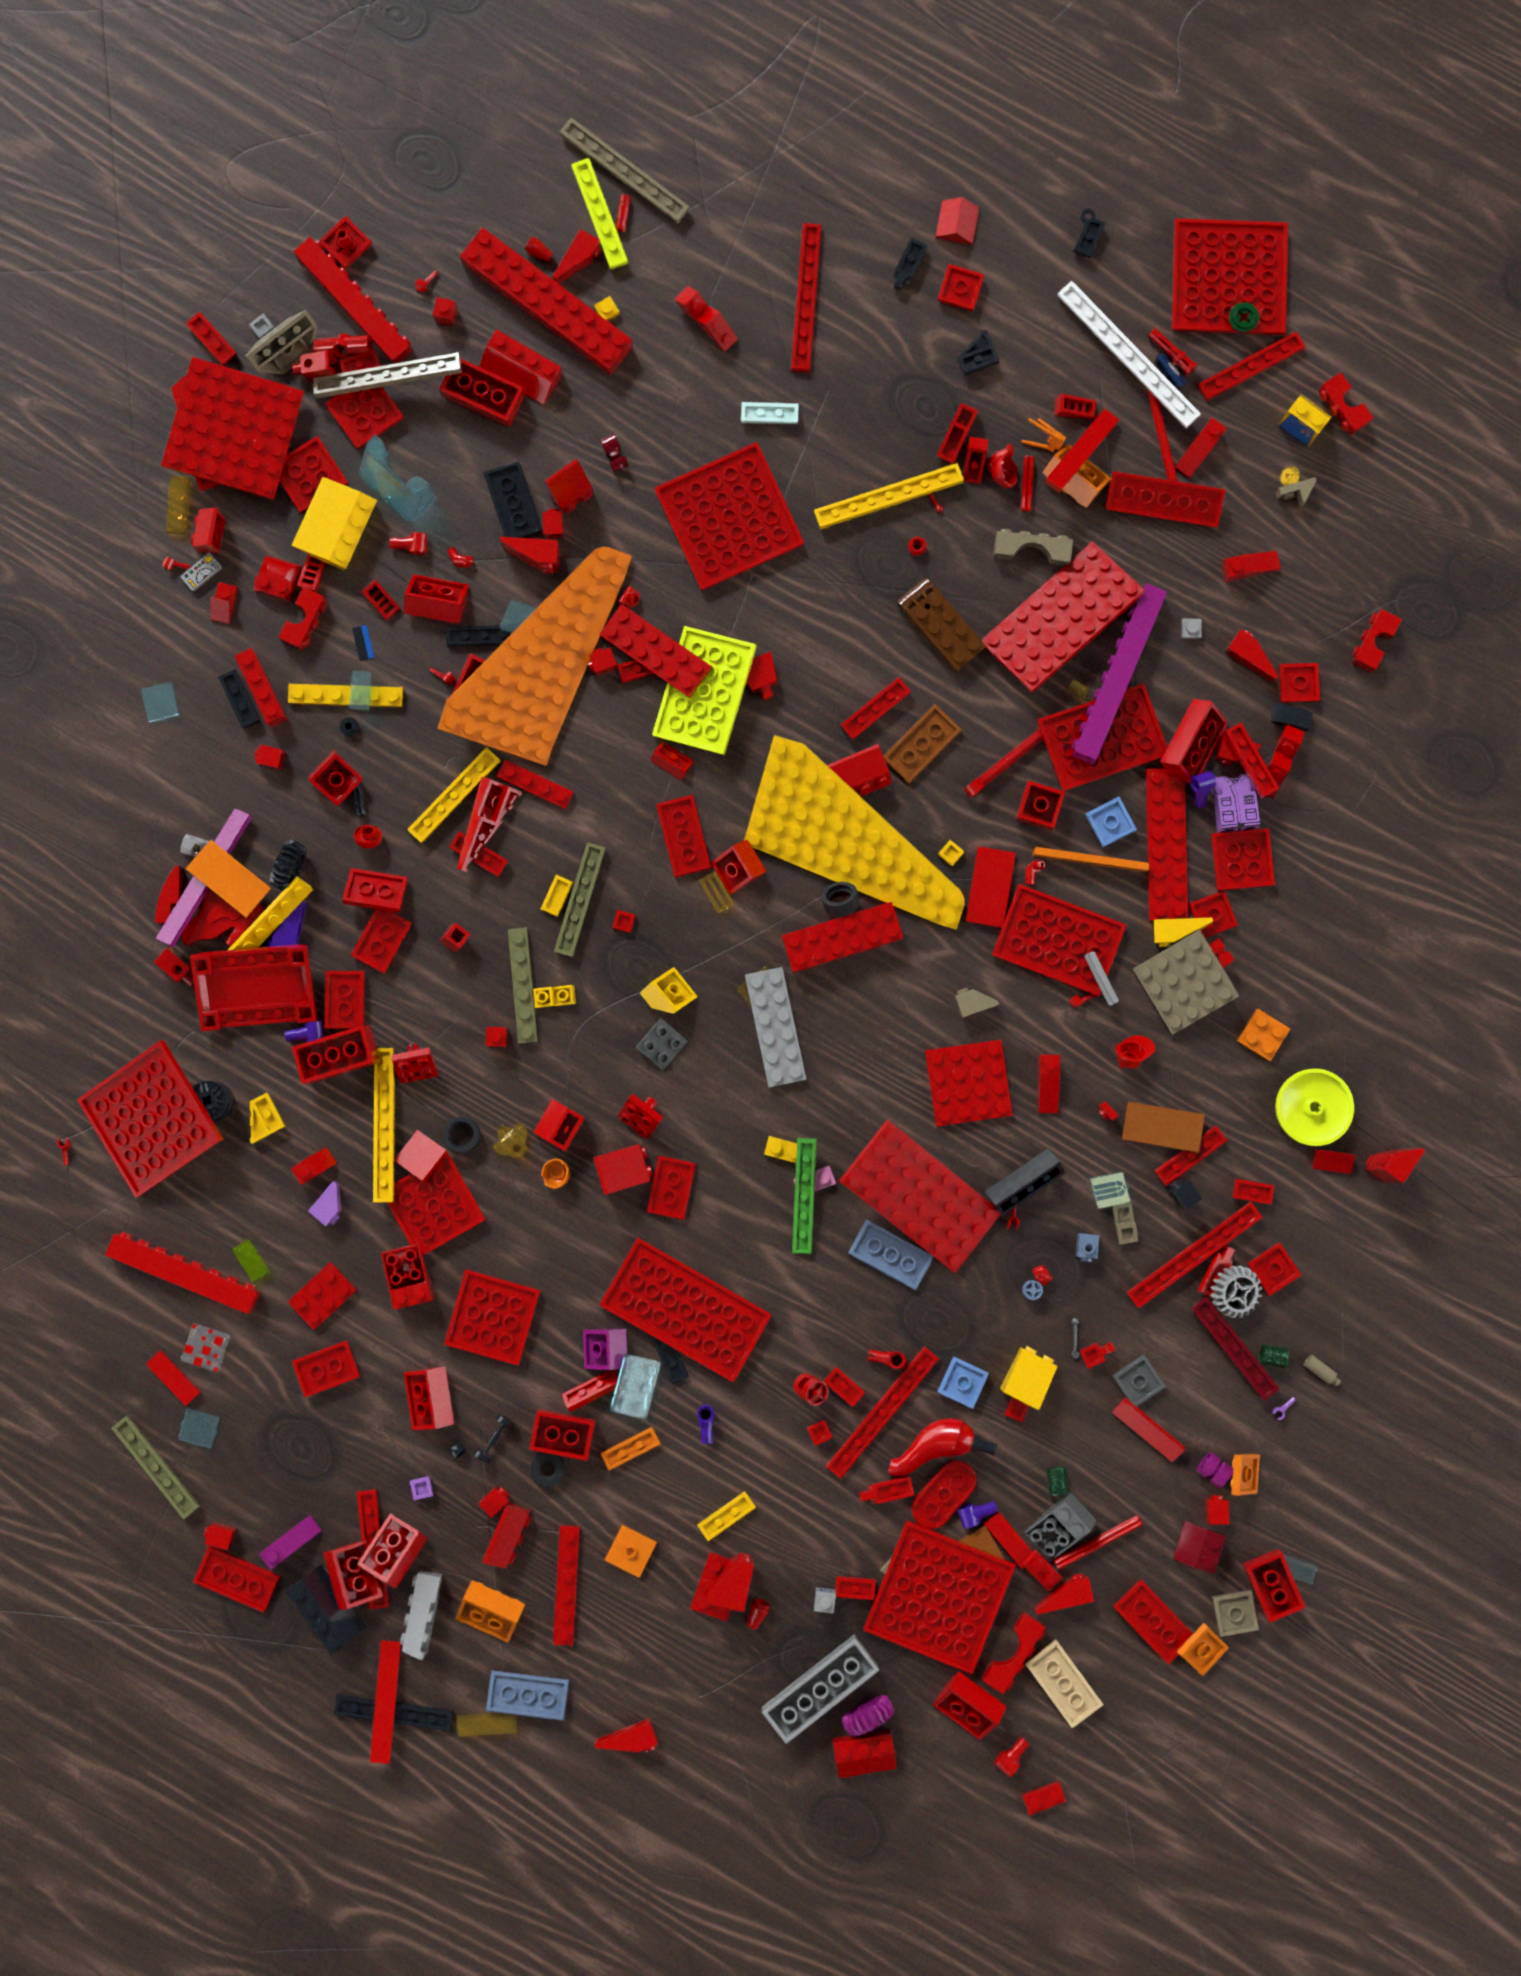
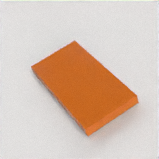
(228, 878)

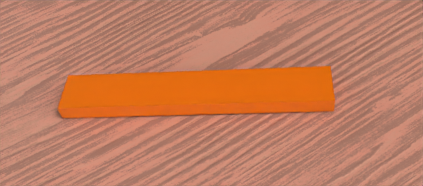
(1090, 859)

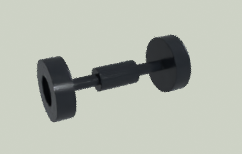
(482, 1455)

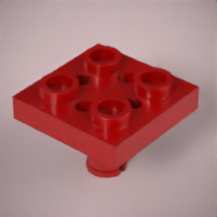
(341, 238)
(414, 1064)
(640, 1115)

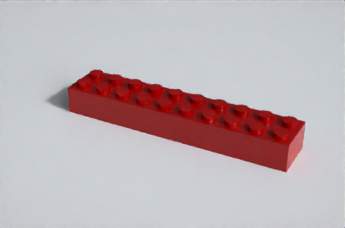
(546, 301)

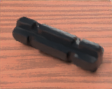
(358, 799)

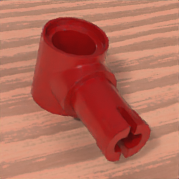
(415, 543)
(887, 1358)
(1009, 1760)

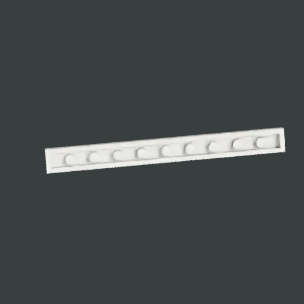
(1129, 354)

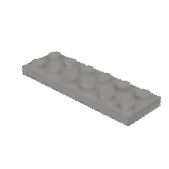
(775, 1027)

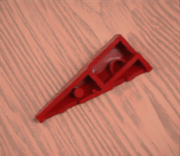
(489, 808)

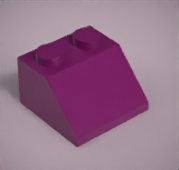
(604, 1348)

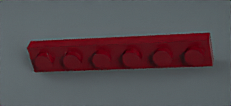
(1234, 1348)

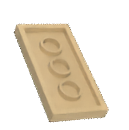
(1063, 1683)

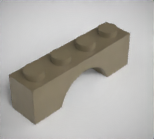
(1056, 549)

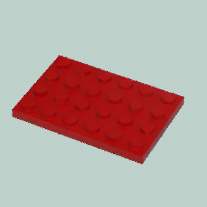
(1130, 742)
(1055, 937)

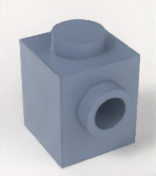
(1087, 1246)

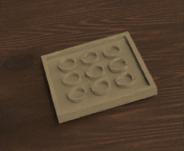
(1186, 982)

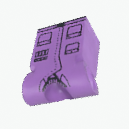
(1235, 804)

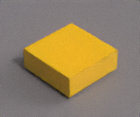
(951, 853)

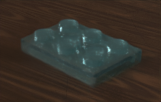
(635, 1386)

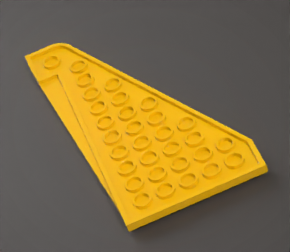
(827, 828)

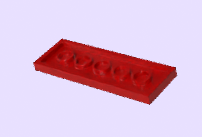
(1165, 499)
(655, 651)

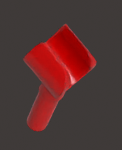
(423, 285)
(169, 563)
(448, 678)
(1076, 1000)
(64, 1149)
(1013, 1219)

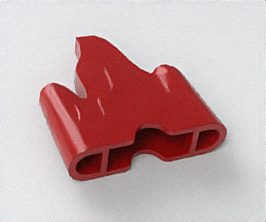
(216, 919)

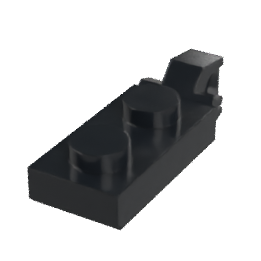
(909, 263)

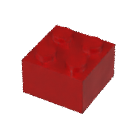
(1040, 805)

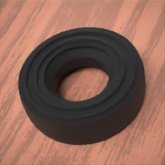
(541, 1479)

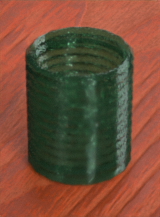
(1274, 1356)
(1057, 1481)

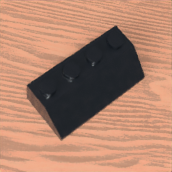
(318, 1605)

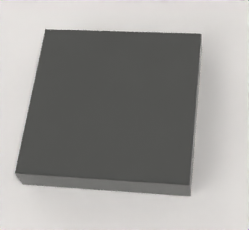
(1139, 1380)

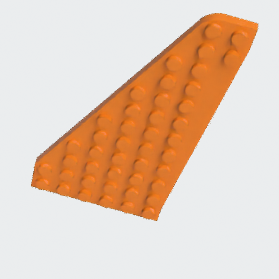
(531, 678)

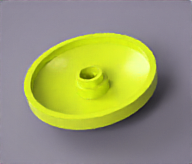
(1314, 1107)

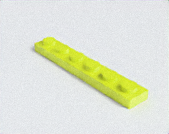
(599, 213)

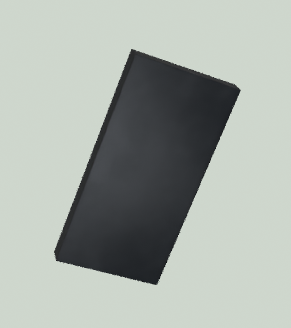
(512, 501)

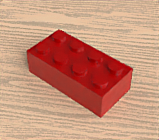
(483, 393)
(336, 1054)

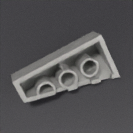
(422, 1613)

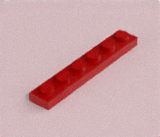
(566, 1585)

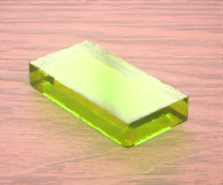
(250, 1260)

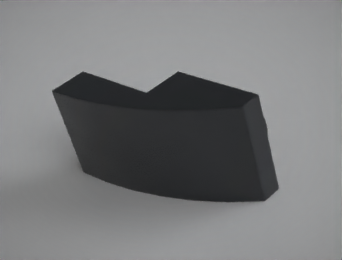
(1293, 716)

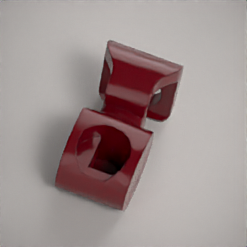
(612, 448)

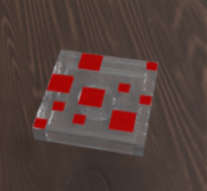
(205, 1347)

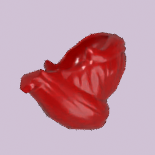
(1003, 467)

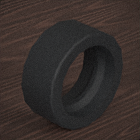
(842, 908)
(447, 1137)

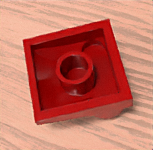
(277, 578)

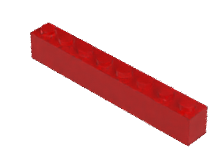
(352, 301)
(183, 1273)

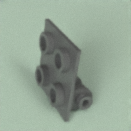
(661, 1044)

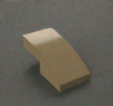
(1125, 1223)

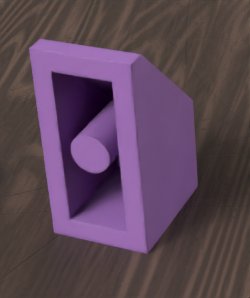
(328, 1205)

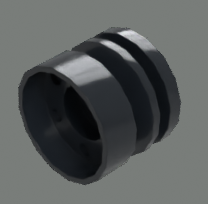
(221, 1098)

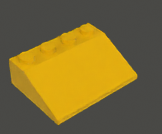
(334, 523)

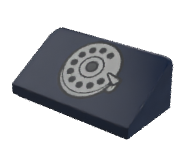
(1170, 371)

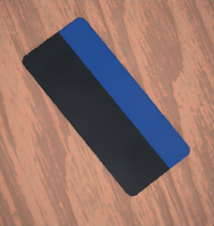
(363, 642)

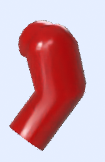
(460, 560)
(1032, 869)

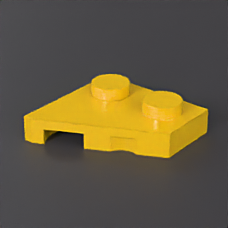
(264, 1118)

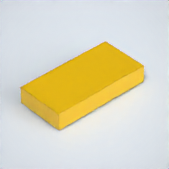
(557, 896)

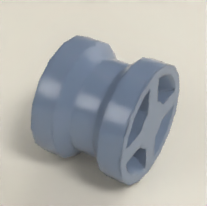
(1034, 1292)

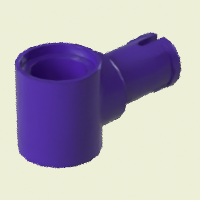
(1201, 786)
(308, 1033)
(706, 1424)
(971, 1515)

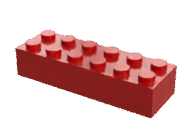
(842, 937)

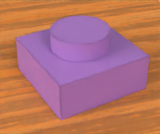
(421, 1488)

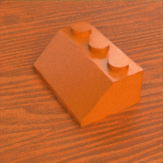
(1085, 483)
(490, 1611)

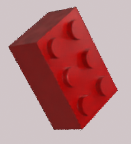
(562, 1434)
(1273, 1585)

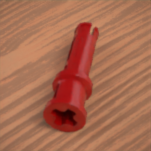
(1181, 359)

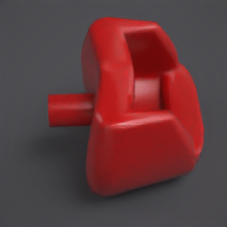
(1042, 1275)

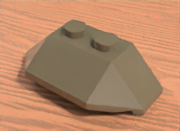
(284, 344)

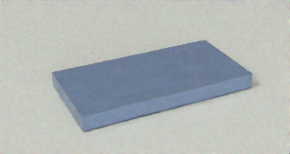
(891, 1254)
(527, 1695)

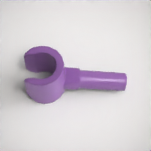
(1283, 1408)

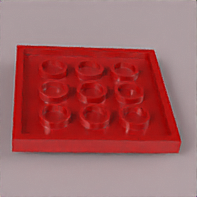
(968, 1083)
(436, 1208)
(492, 1317)

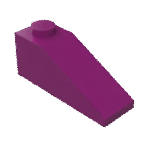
(290, 1542)

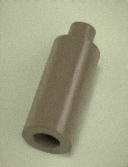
(1321, 1370)

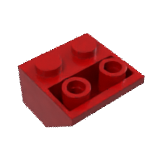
(559, 1125)

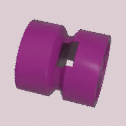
(1217, 1472)

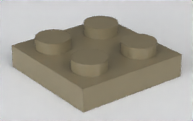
(1235, 1613)

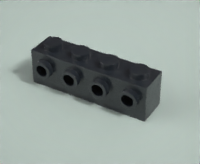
(1025, 1181)

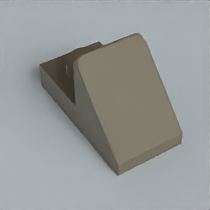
(1300, 489)

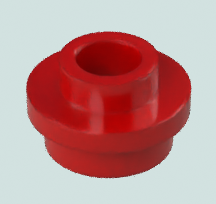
(917, 540)

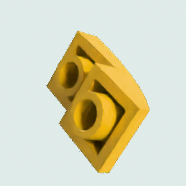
(554, 996)

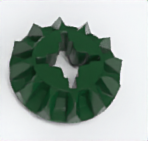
(1244, 308)

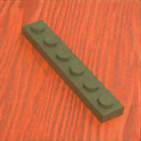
(579, 899)
(522, 985)
(155, 1467)

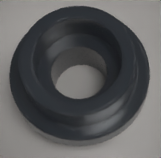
(355, 726)

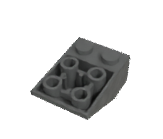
(1060, 1526)

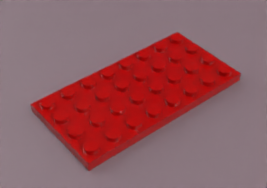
(1062, 617)
(920, 1196)
(685, 1309)

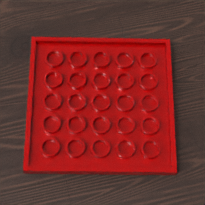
(1228, 265)
(232, 428)
(729, 516)
(150, 1119)
(939, 1597)

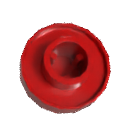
(368, 836)

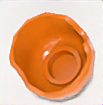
(555, 1173)

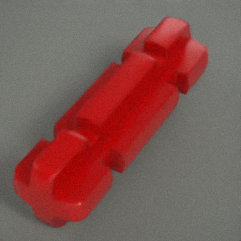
(623, 211)

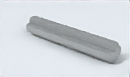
(1101, 978)

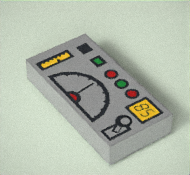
(201, 572)

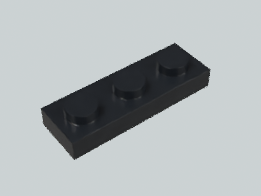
(239, 698)

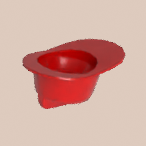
(1134, 1051)

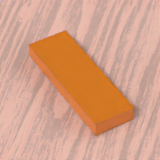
(630, 1448)

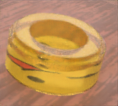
(1290, 475)

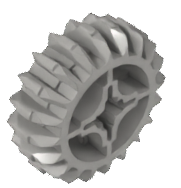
(1229, 1289)

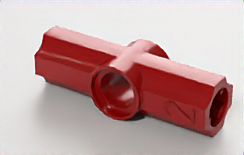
(344, 345)

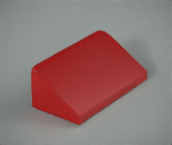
(671, 760)
(1333, 1161)

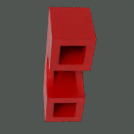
(1351, 418)
(299, 634)
(1368, 655)

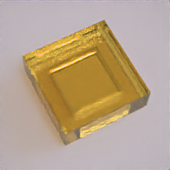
(1078, 688)

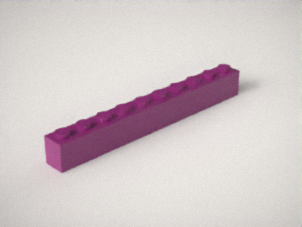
(1119, 674)

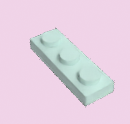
(769, 413)

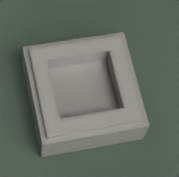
(261, 326)

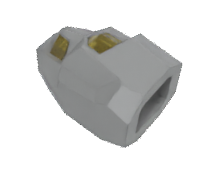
(192, 845)

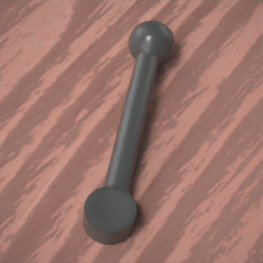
(1075, 1354)

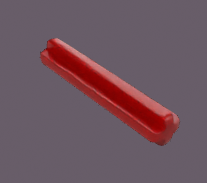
(1027, 484)

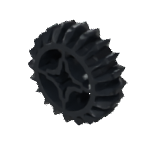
(288, 864)

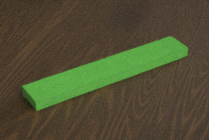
(804, 1195)

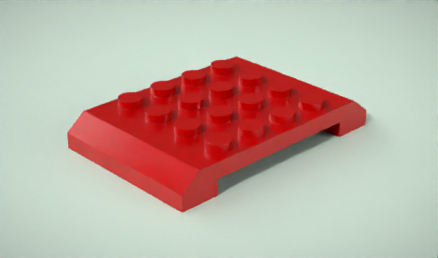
(253, 986)

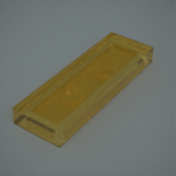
(178, 504)
(486, 1724)

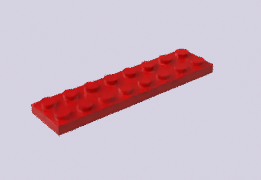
(1166, 845)

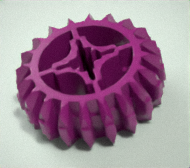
(868, 1715)

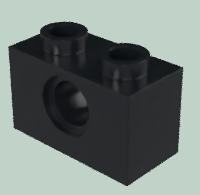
(1184, 1193)

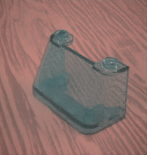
(407, 498)

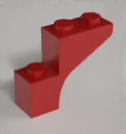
(707, 317)
(1283, 755)

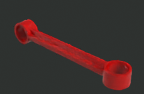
(1003, 764)

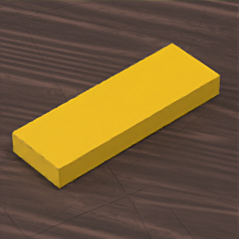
(726, 1516)

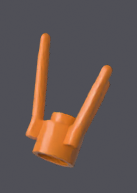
(1055, 439)

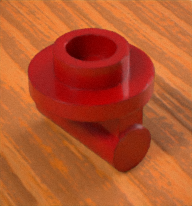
(630, 597)

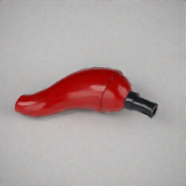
(939, 1439)

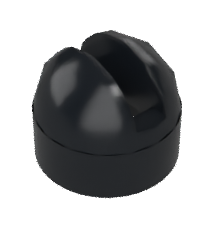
(456, 1450)

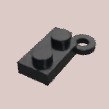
(1089, 235)

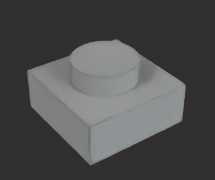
(1191, 629)

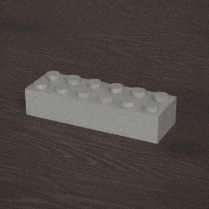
(820, 1688)

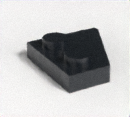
(978, 356)

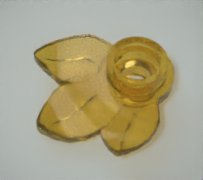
(509, 1138)

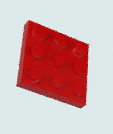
(364, 414)
(304, 471)
(1242, 859)

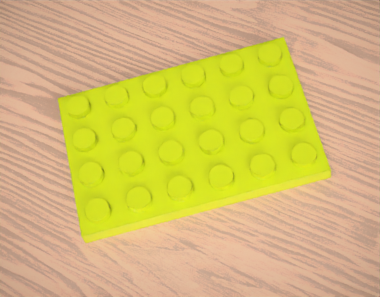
(710, 713)

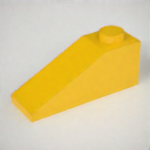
(1173, 930)

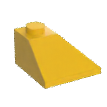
(668, 992)

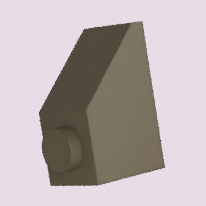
(973, 1002)

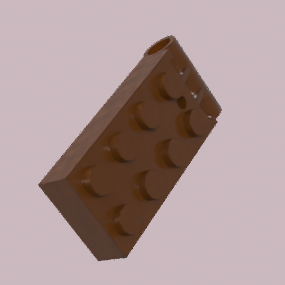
(941, 625)

